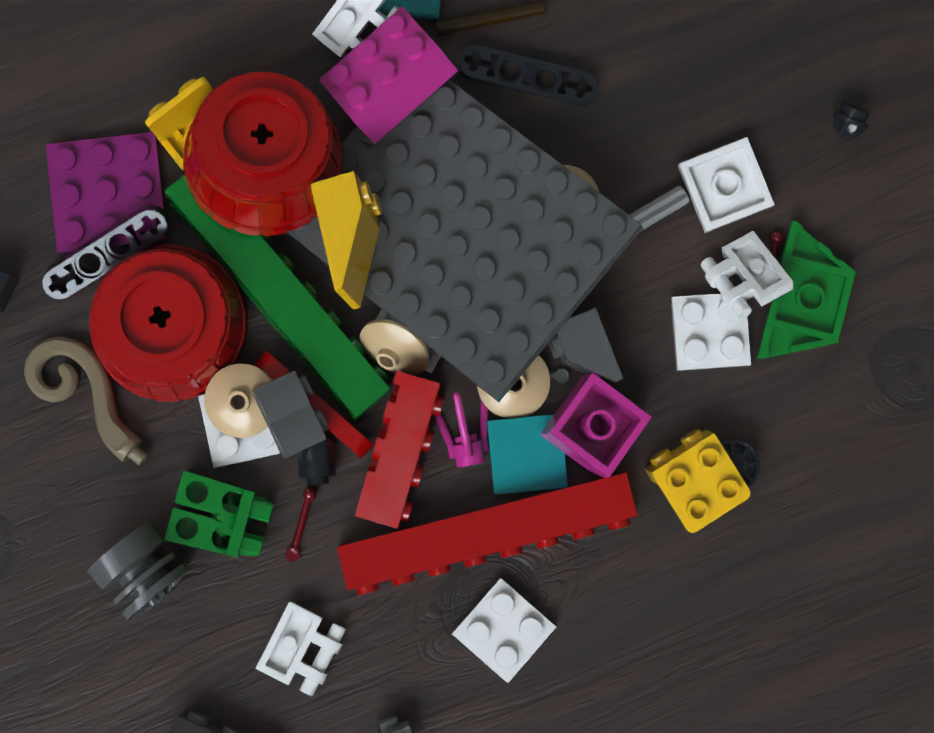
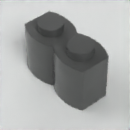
(289, 414)

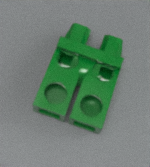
(228, 519)

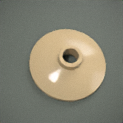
(394, 347)
(219, 395)
(527, 398)

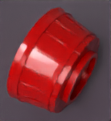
(252, 183)
(200, 336)

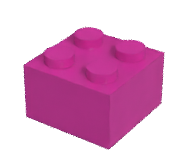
(595, 425)

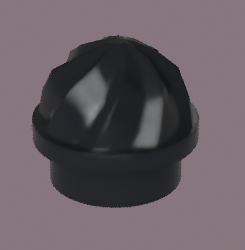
(850, 121)

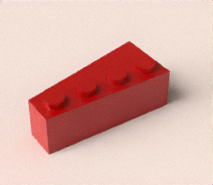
(399, 450)

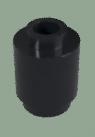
(317, 462)

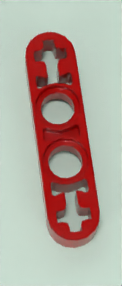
(337, 424)

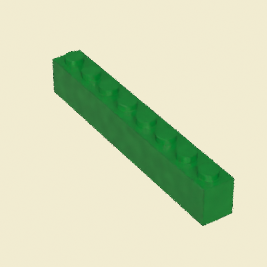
(288, 307)

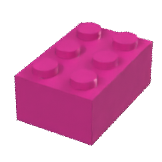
(388, 75)

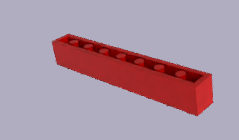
(487, 531)

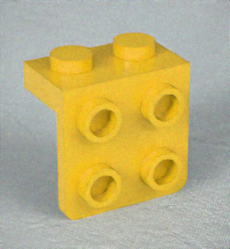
(172, 119)
(698, 479)

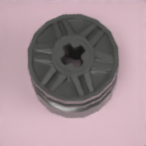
(138, 571)

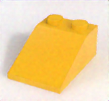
(349, 231)

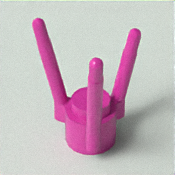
(468, 449)

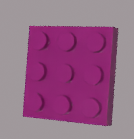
(101, 184)

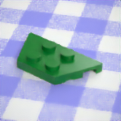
(815, 307)

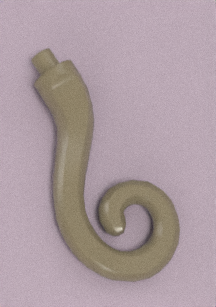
(115, 435)

